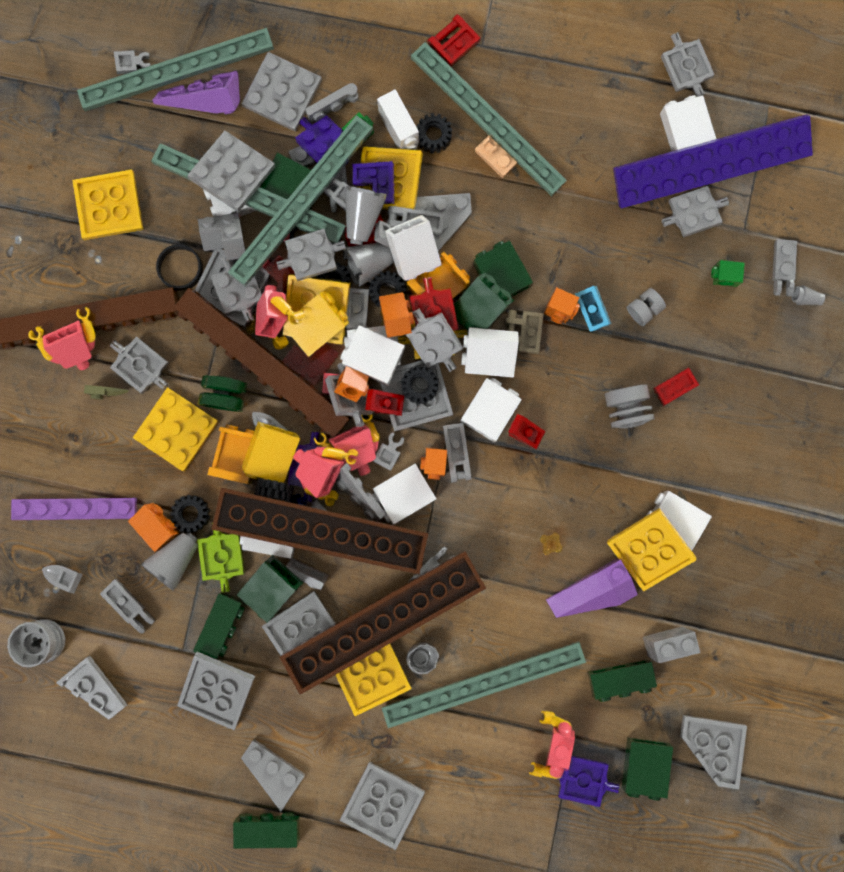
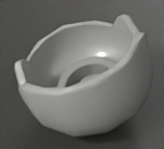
(422, 658)

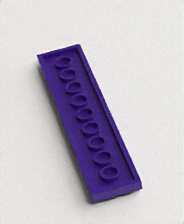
(713, 161)

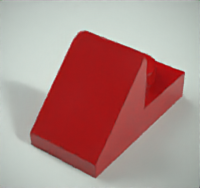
(384, 402)
(526, 431)

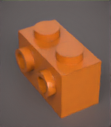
(562, 306)
(396, 314)
(434, 463)
(153, 526)

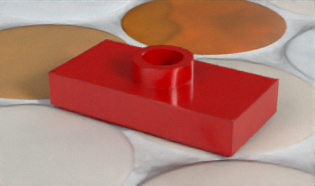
(676, 386)

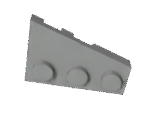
(354, 488)
(93, 686)
(272, 772)

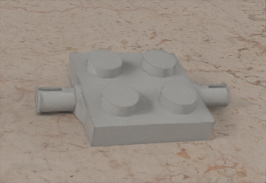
(687, 65)
(695, 211)
(311, 255)
(234, 295)
(434, 340)
(139, 365)
(345, 406)

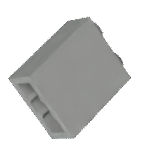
(671, 644)

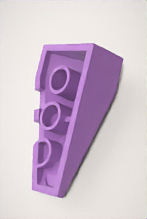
(211, 96)
(599, 590)

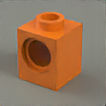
(352, 384)

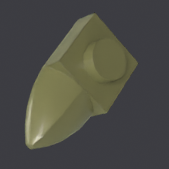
(99, 392)

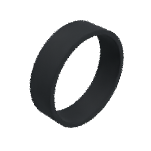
(165, 252)

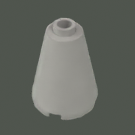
(362, 212)
(367, 261)
(172, 560)

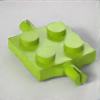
(221, 558)

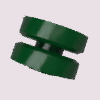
(222, 390)

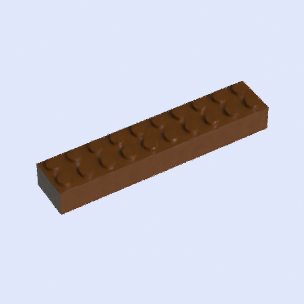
(319, 531)
(382, 622)

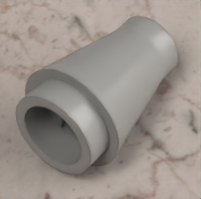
(807, 296)

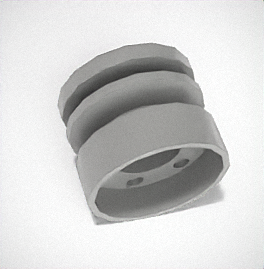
(629, 406)
(25, 644)

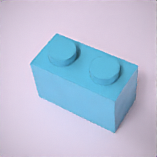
(593, 308)

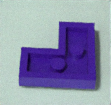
(376, 174)

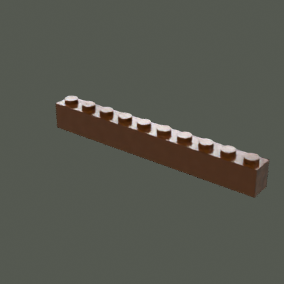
(104, 316)
(261, 362)

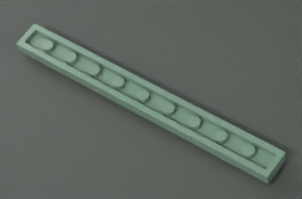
(175, 69)
(488, 119)
(261, 200)
(300, 201)
(483, 684)

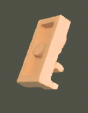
(495, 156)

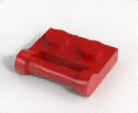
(458, 44)

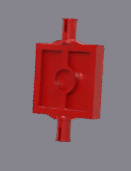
(434, 302)

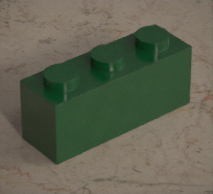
(220, 626)
(622, 680)
(266, 831)

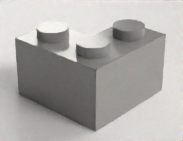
(222, 233)

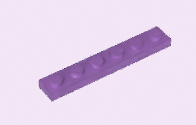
(73, 508)

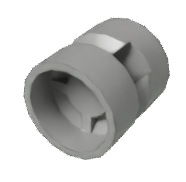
(648, 305)

